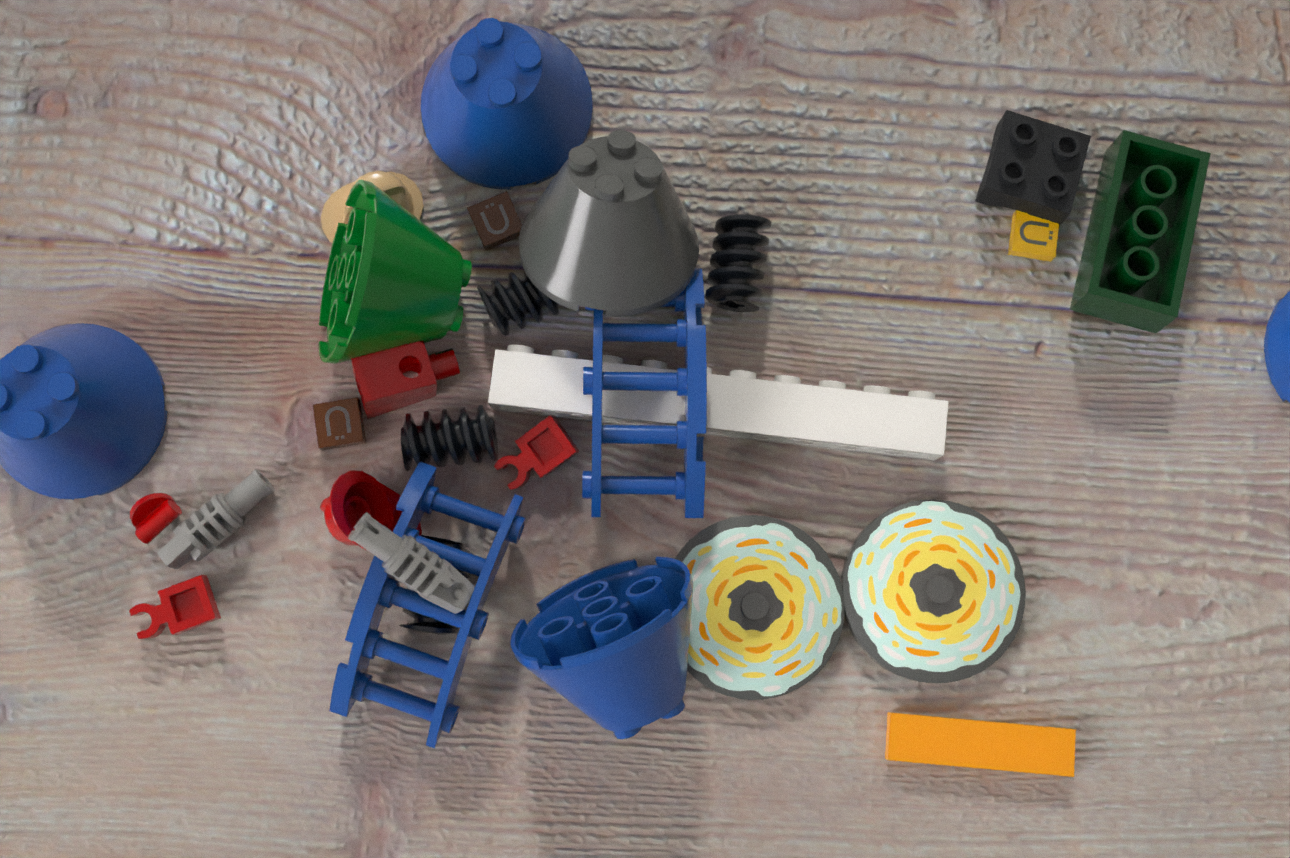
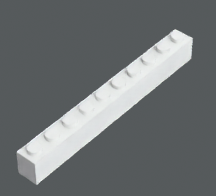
(736, 405)

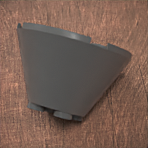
(610, 231)

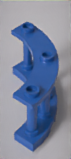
(686, 382)
(383, 591)

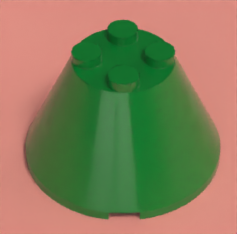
(387, 280)

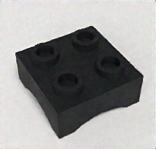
(1033, 167)

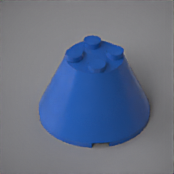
(506, 105)
(79, 411)
(615, 643)

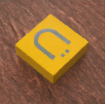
(1033, 237)

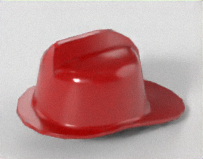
(352, 497)

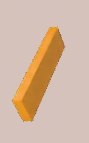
(980, 744)

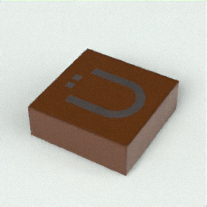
(495, 220)
(339, 423)

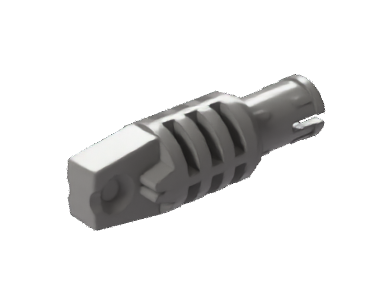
(214, 521)
(414, 565)

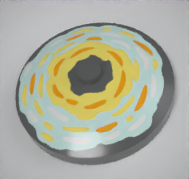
(933, 591)
(760, 607)

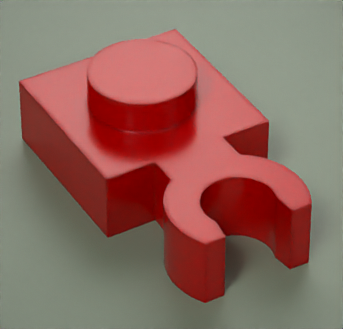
(542, 449)
(181, 608)

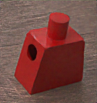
(382, 379)

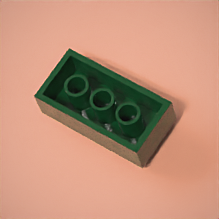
(1140, 232)

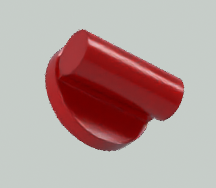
(153, 514)

